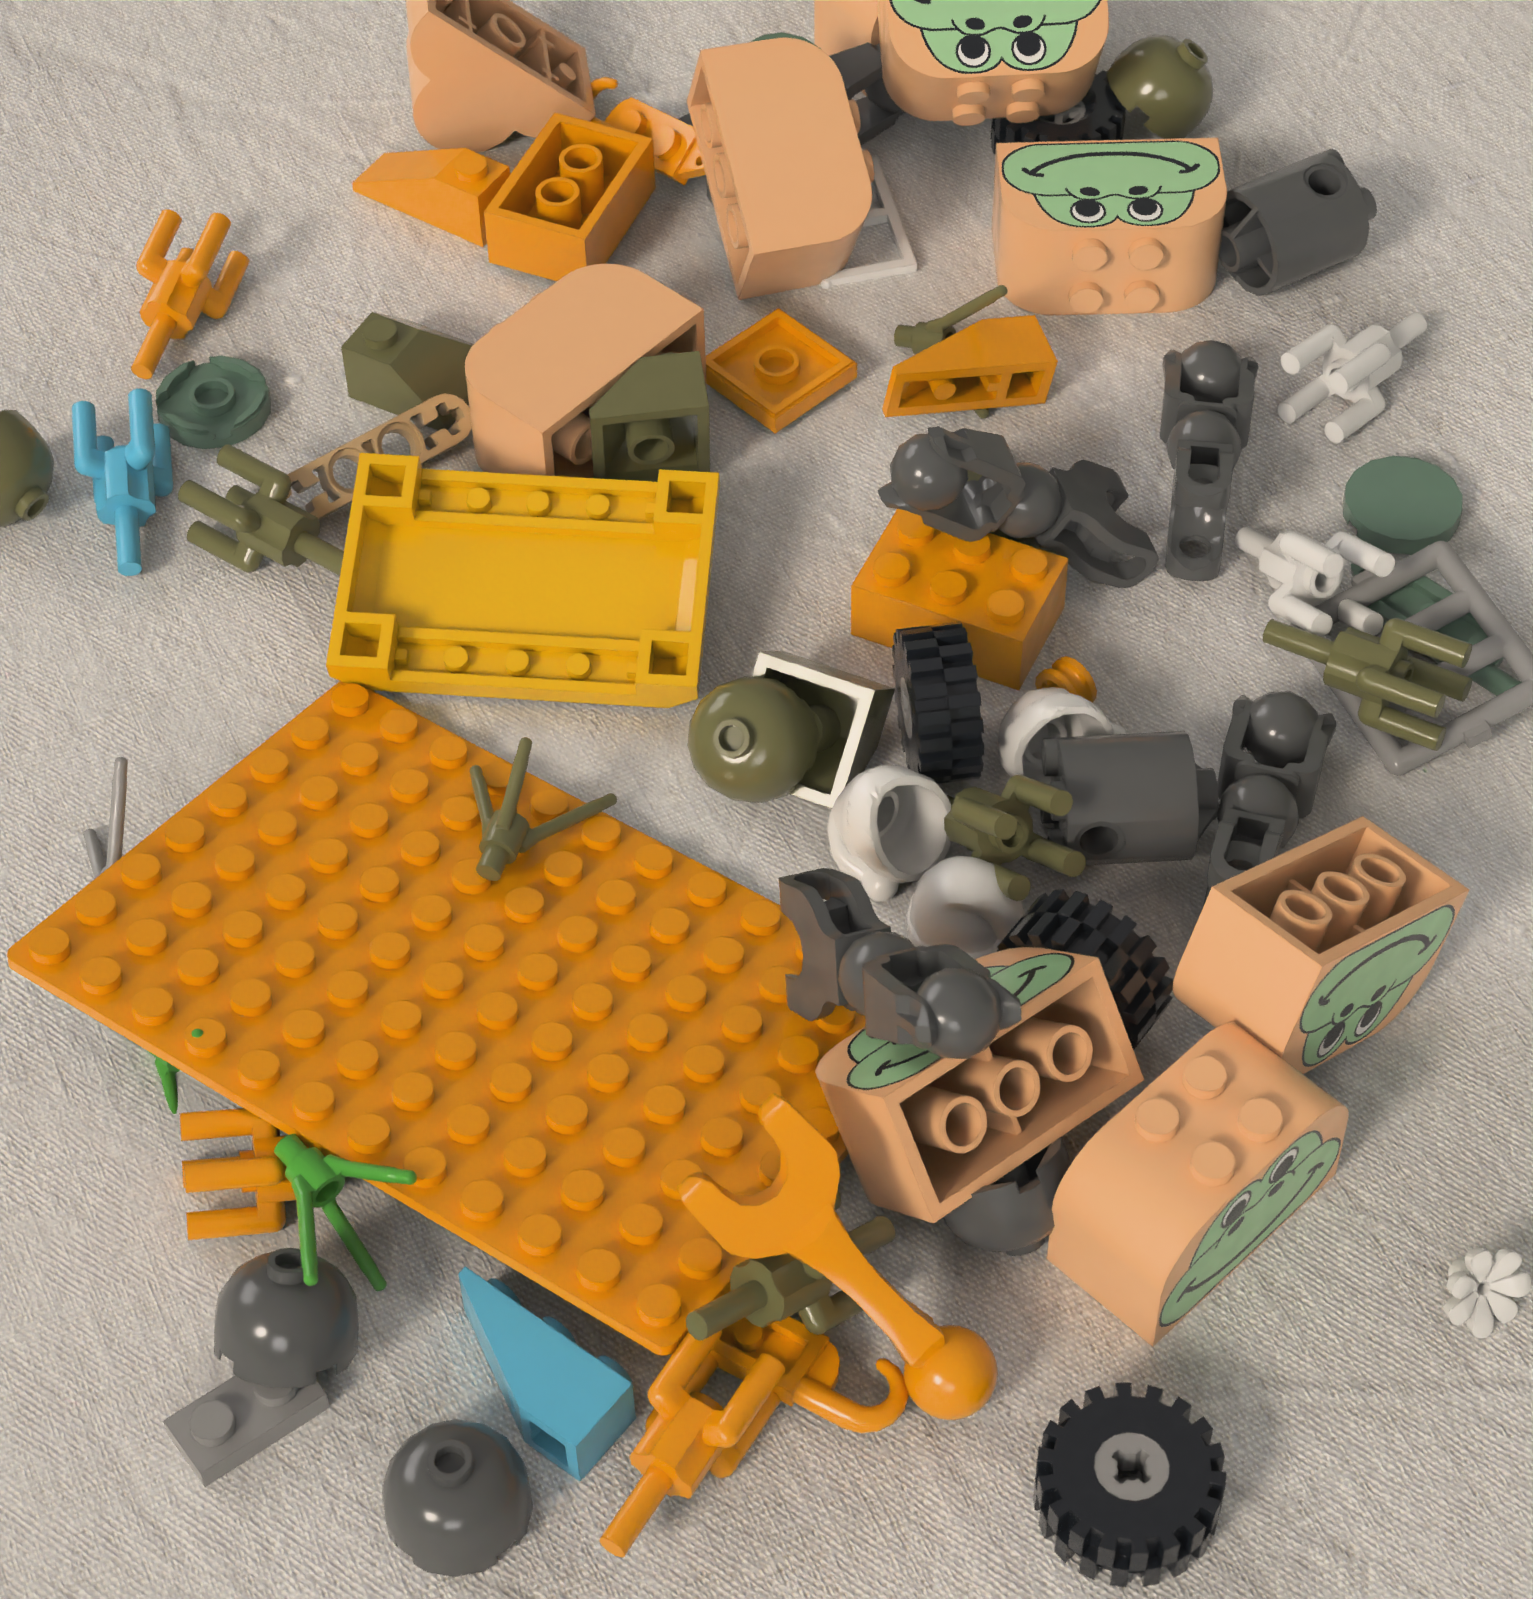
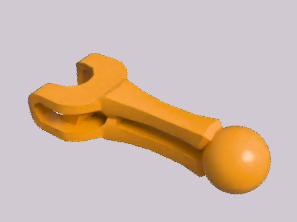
(946, 1366)

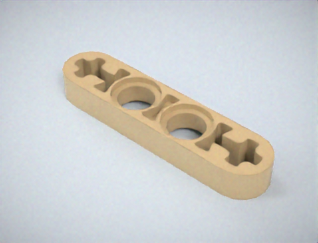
(371, 442)

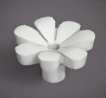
(1483, 1289)

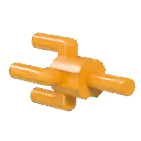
(182, 285)
(252, 1171)
(691, 1433)

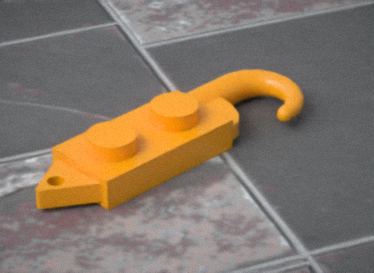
(673, 140)
(809, 1372)

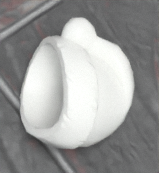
(1046, 714)
(888, 828)
(961, 907)

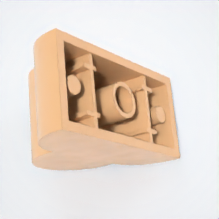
(490, 72)

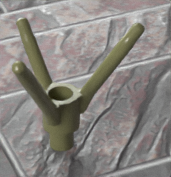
(929, 333)
(505, 830)

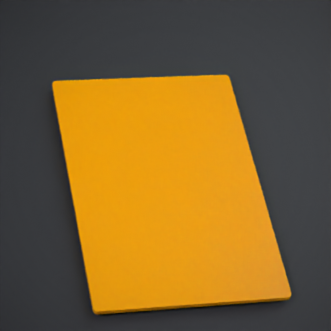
(513, 1041)

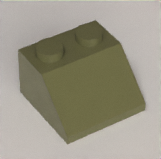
(847, 717)

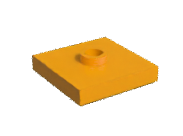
(778, 370)

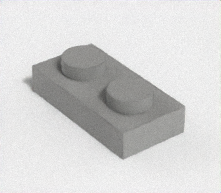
(238, 1423)

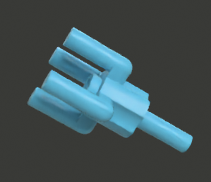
(125, 475)

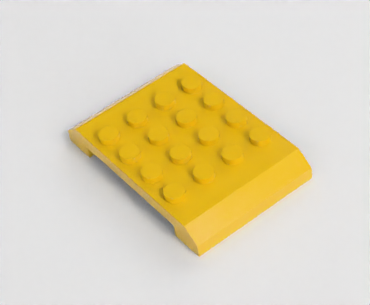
(525, 584)

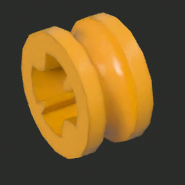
(1071, 676)

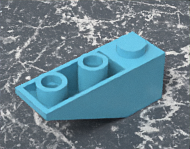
(556, 1391)

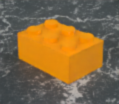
(570, 198)
(993, 586)

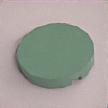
(213, 402)
(1402, 504)

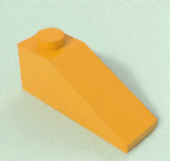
(437, 187)
(976, 368)

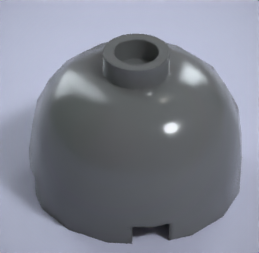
(1016, 1209)
(280, 1326)
(456, 1497)

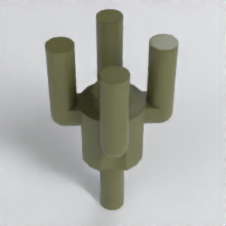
(262, 520)
(1385, 673)
(1002, 830)
(782, 1285)

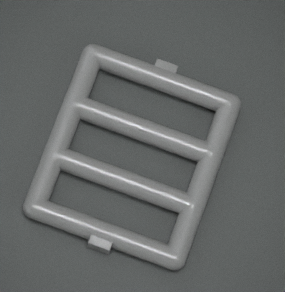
(1501, 642)

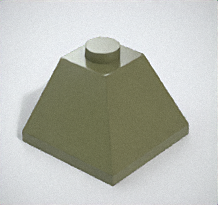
(403, 365)
(652, 420)

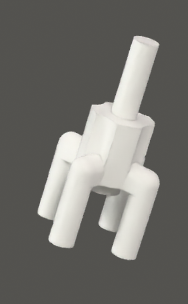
(1350, 370)
(1312, 573)

